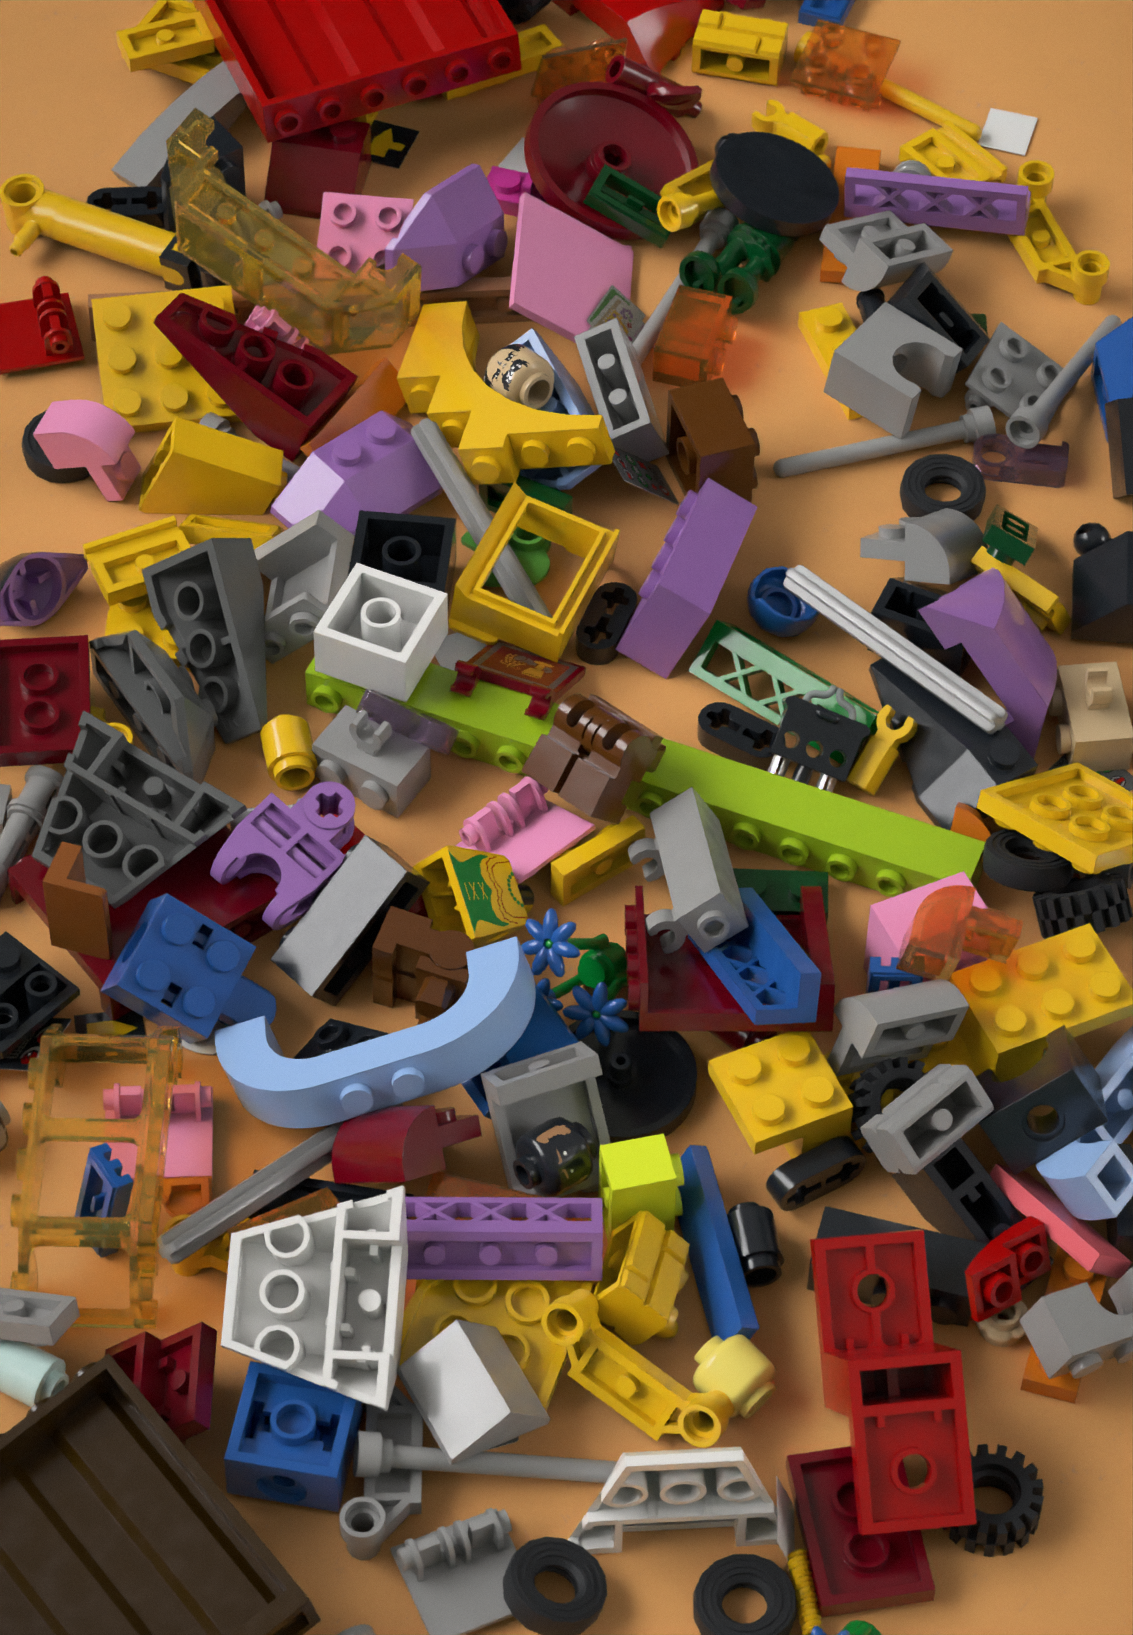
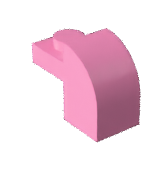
(90, 437)

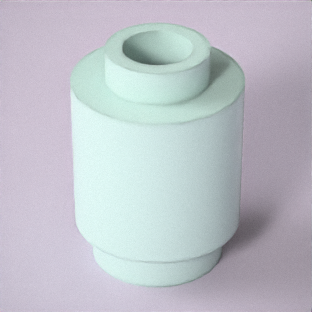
(30, 1372)

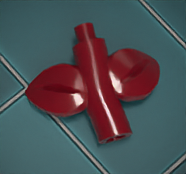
(669, 94)

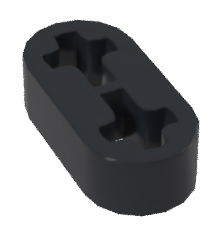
(132, 203)
(597, 620)
(740, 736)
(815, 1173)

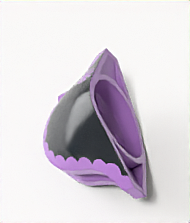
(37, 585)

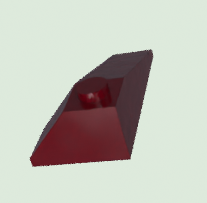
(265, 381)

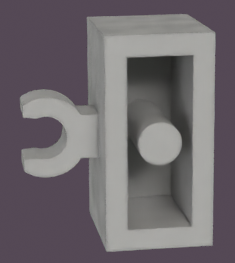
(372, 761)

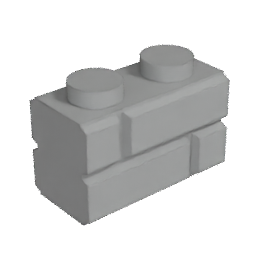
(927, 1118)

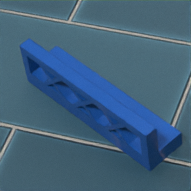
(767, 968)

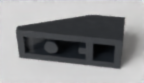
(960, 1197)

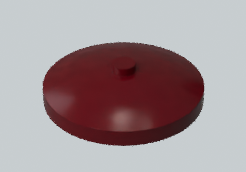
(596, 126)

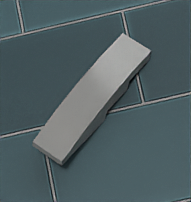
(212, 94)

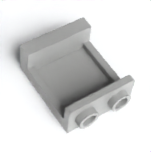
(305, 574)
(542, 1089)

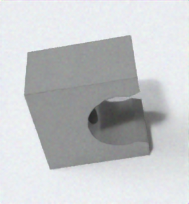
(884, 363)

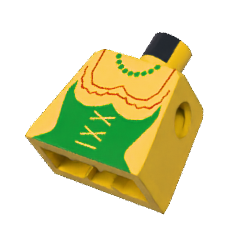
(474, 894)

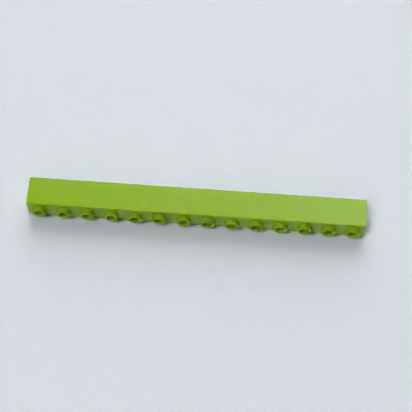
(753, 805)

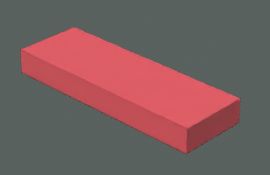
(1060, 1225)

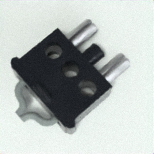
(825, 728)

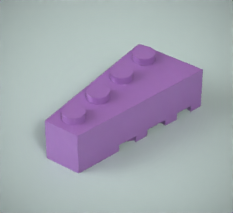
(686, 576)

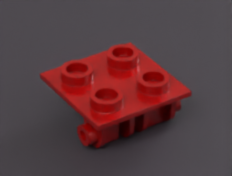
(39, 330)

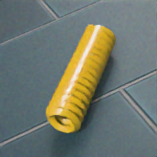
(805, 1595)

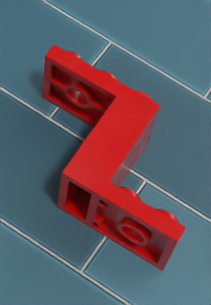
(892, 1383)

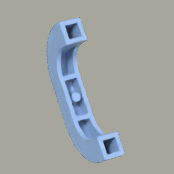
(389, 1067)
(1093, 1172)

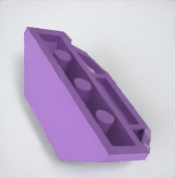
(452, 231)
(363, 469)

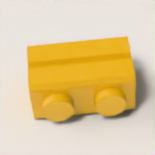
(739, 47)
(641, 1278)

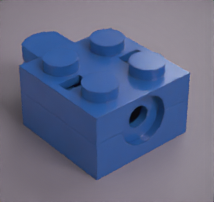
(191, 968)
(291, 1440)

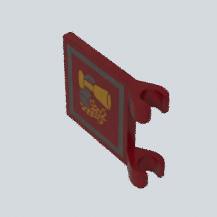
(519, 671)

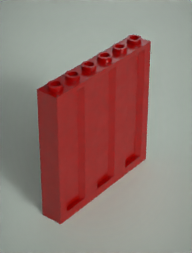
(348, 58)

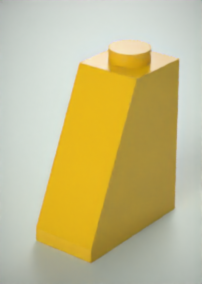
(210, 473)

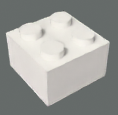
(381, 632)

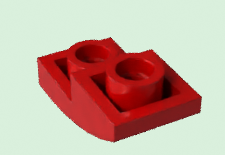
(1004, 1266)

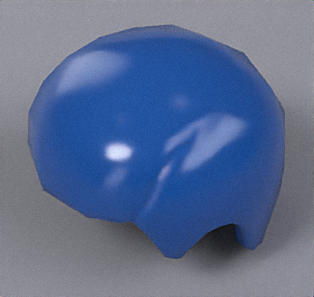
(777, 608)

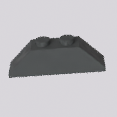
(157, 701)

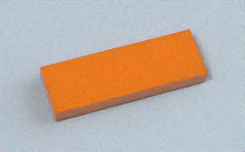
(373, 393)

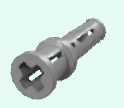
(26, 817)

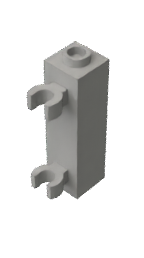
(697, 872)

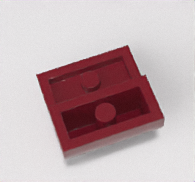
(398, 1143)
(173, 1375)

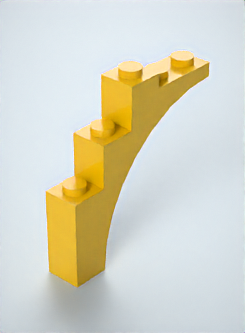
(488, 429)

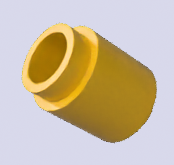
(289, 752)

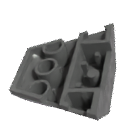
(128, 812)

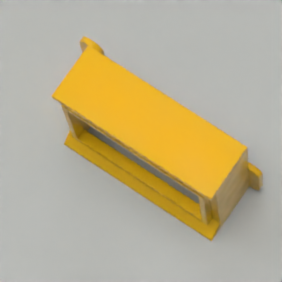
(492, 617)

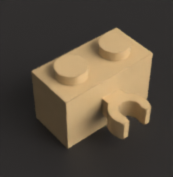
(1092, 716)

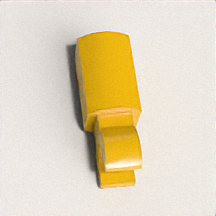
(790, 126)
(879, 752)

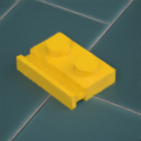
(953, 155)
(119, 558)
(1037, 600)

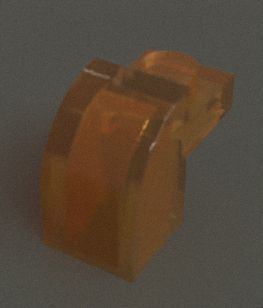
(950, 924)

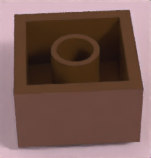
(710, 439)

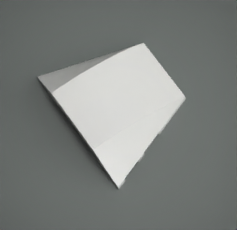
(324, 1295)
(679, 1493)

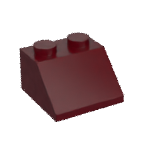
(318, 162)

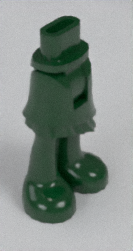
(746, 245)

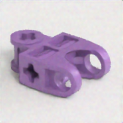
(291, 847)

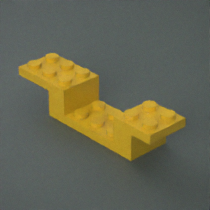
(792, 1098)

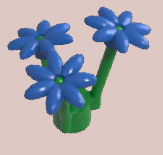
(598, 968)

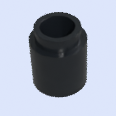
(756, 1243)

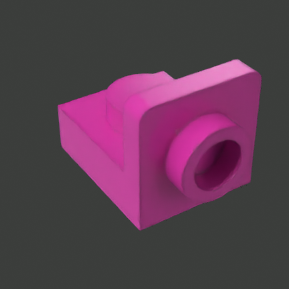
(509, 186)

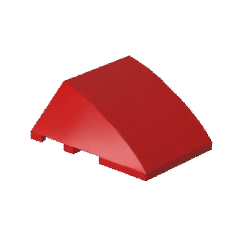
(652, 27)

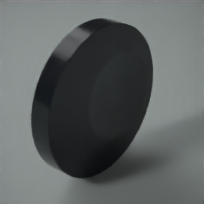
(774, 184)
(644, 1080)

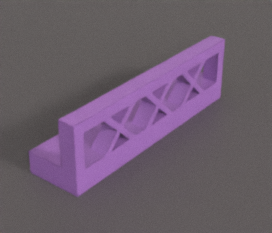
(938, 200)
(500, 1247)

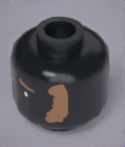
(554, 1157)

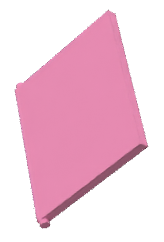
(563, 268)

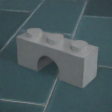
(1077, 1333)

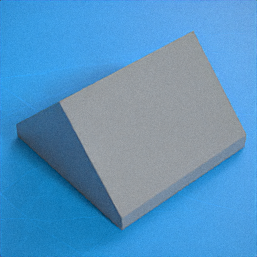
(471, 1390)

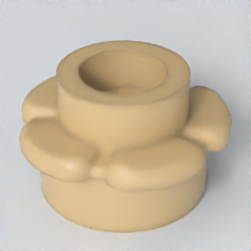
(1004, 1332)

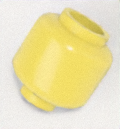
(738, 1371)

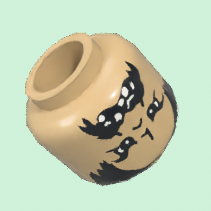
(520, 375)

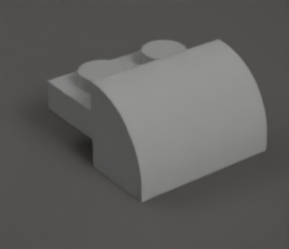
(883, 249)
(933, 546)
(895, 1024)

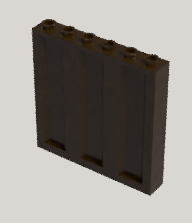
(125, 1529)

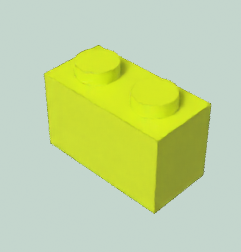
(638, 1178)

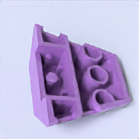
(1004, 647)

